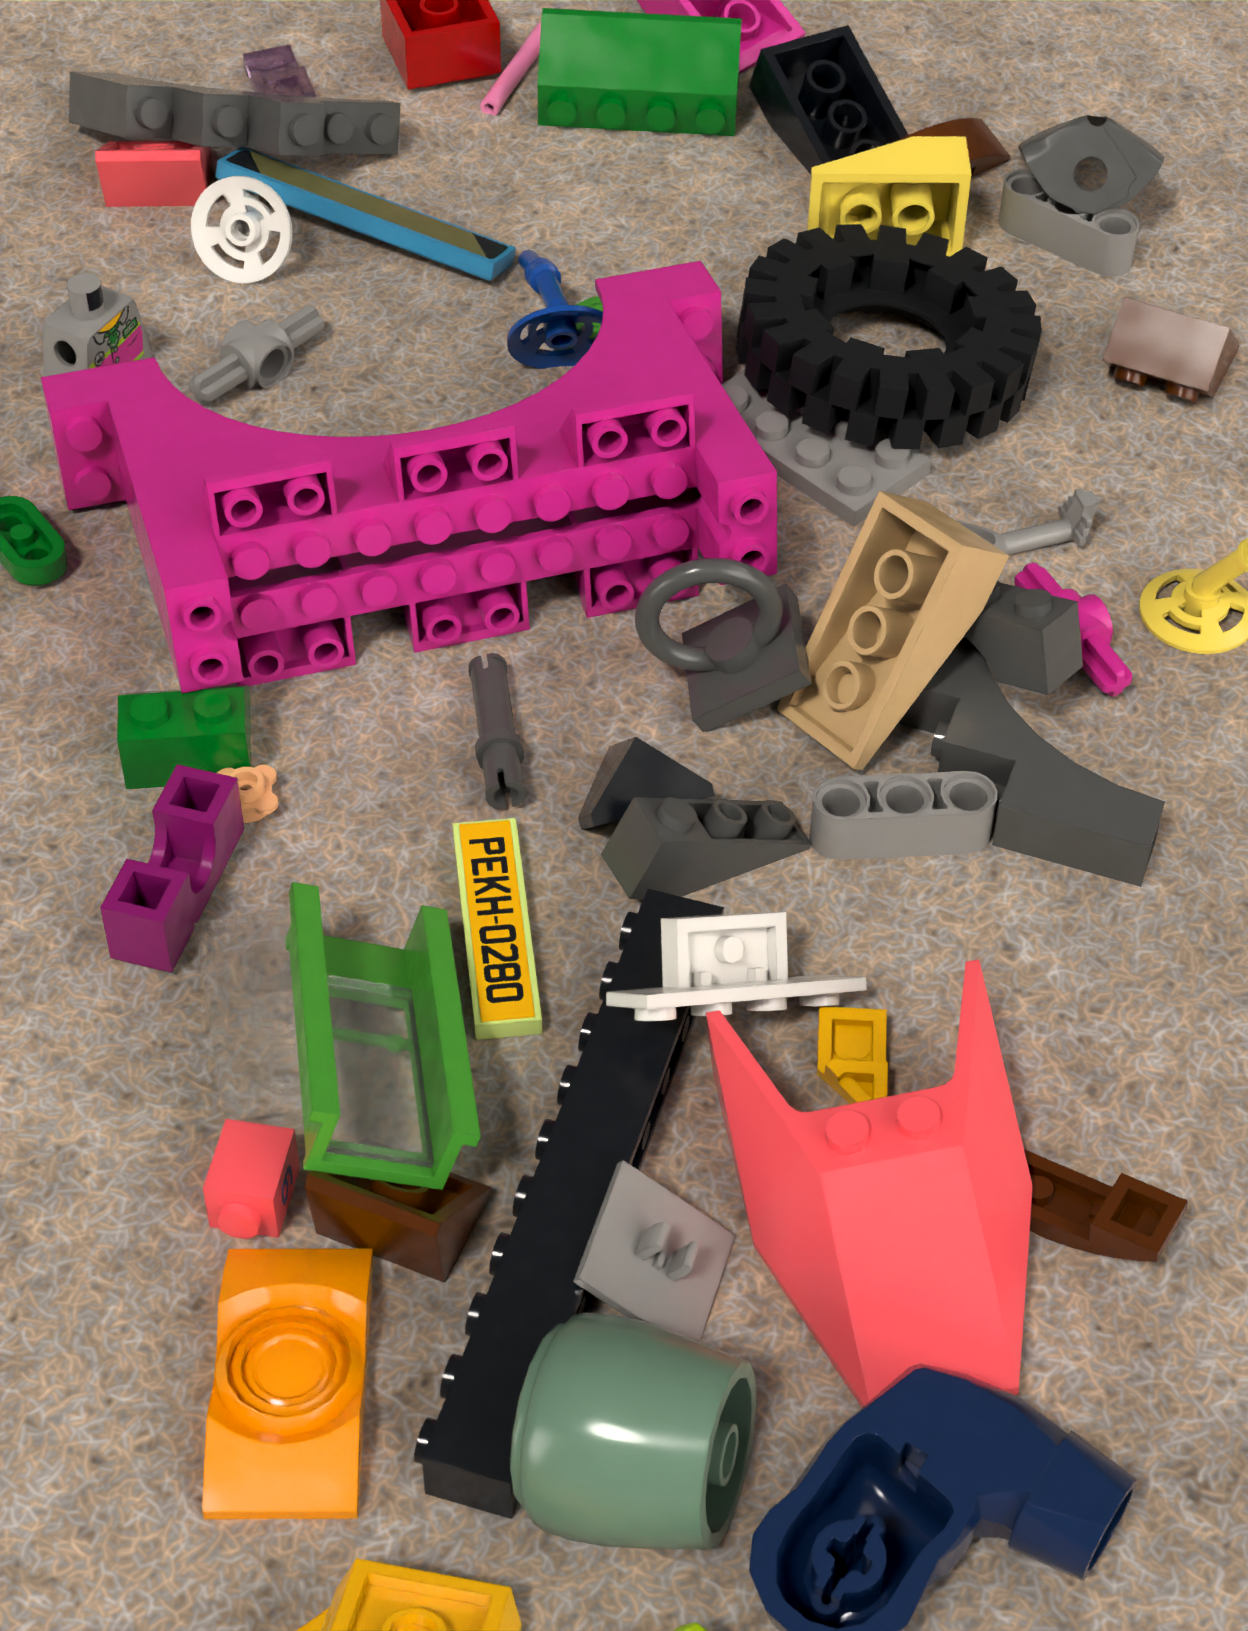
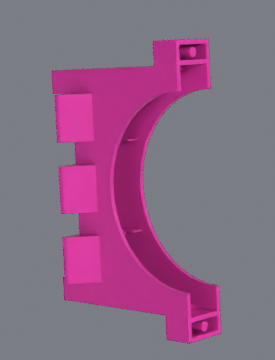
(282, 536)

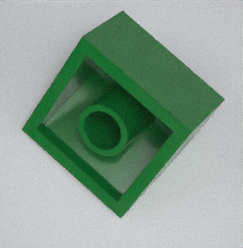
(189, 729)

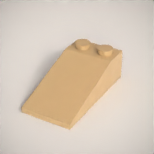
(890, 623)

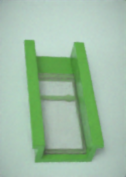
(380, 1050)

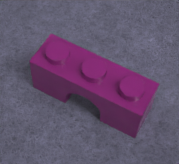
(157, 902)

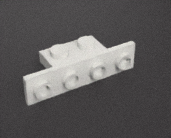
(727, 961)

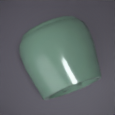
(632, 1435)

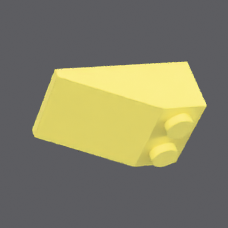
(903, 184)

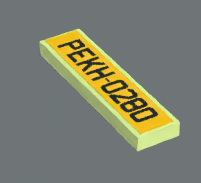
(496, 929)

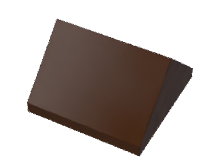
(400, 1222)

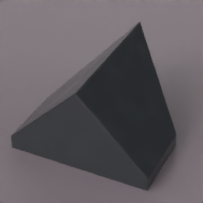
(637, 771)

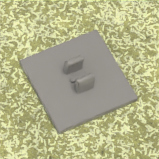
(654, 1255)

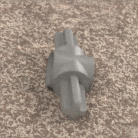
(256, 354)

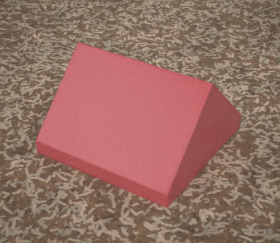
(152, 172)

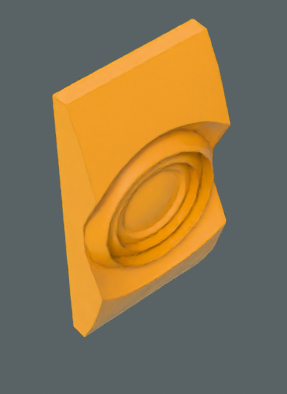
(288, 1385)

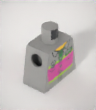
(92, 329)

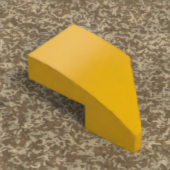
(853, 1052)

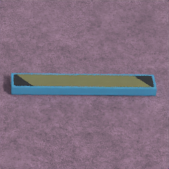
(372, 215)

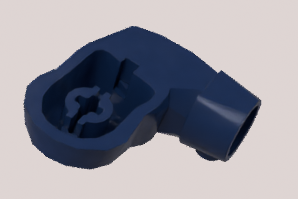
(910, 1488)

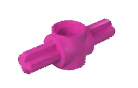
(1096, 631)

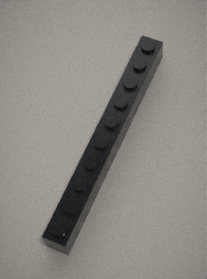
(604, 1118)

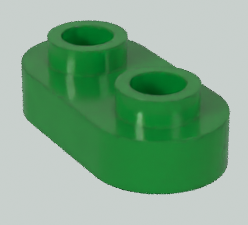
(29, 543)

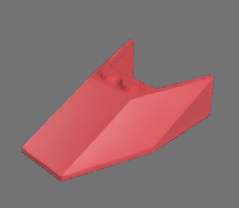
(893, 1213)

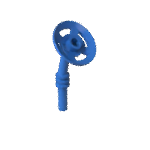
(557, 318)

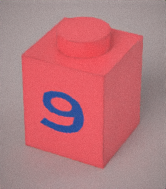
(251, 1179)

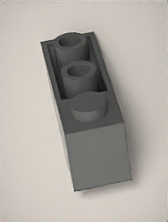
(698, 842)

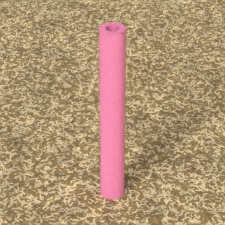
(512, 73)

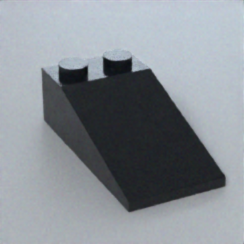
(824, 97)

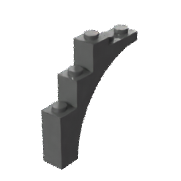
(232, 118)
(1043, 797)

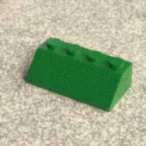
(639, 71)

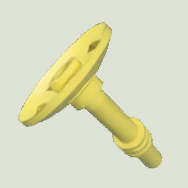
(1200, 605)

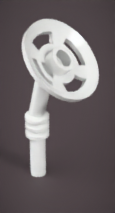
(242, 226)

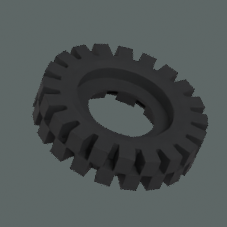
(966, 389)

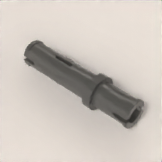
(498, 746)

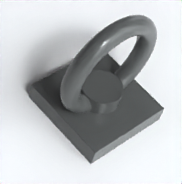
(734, 658)

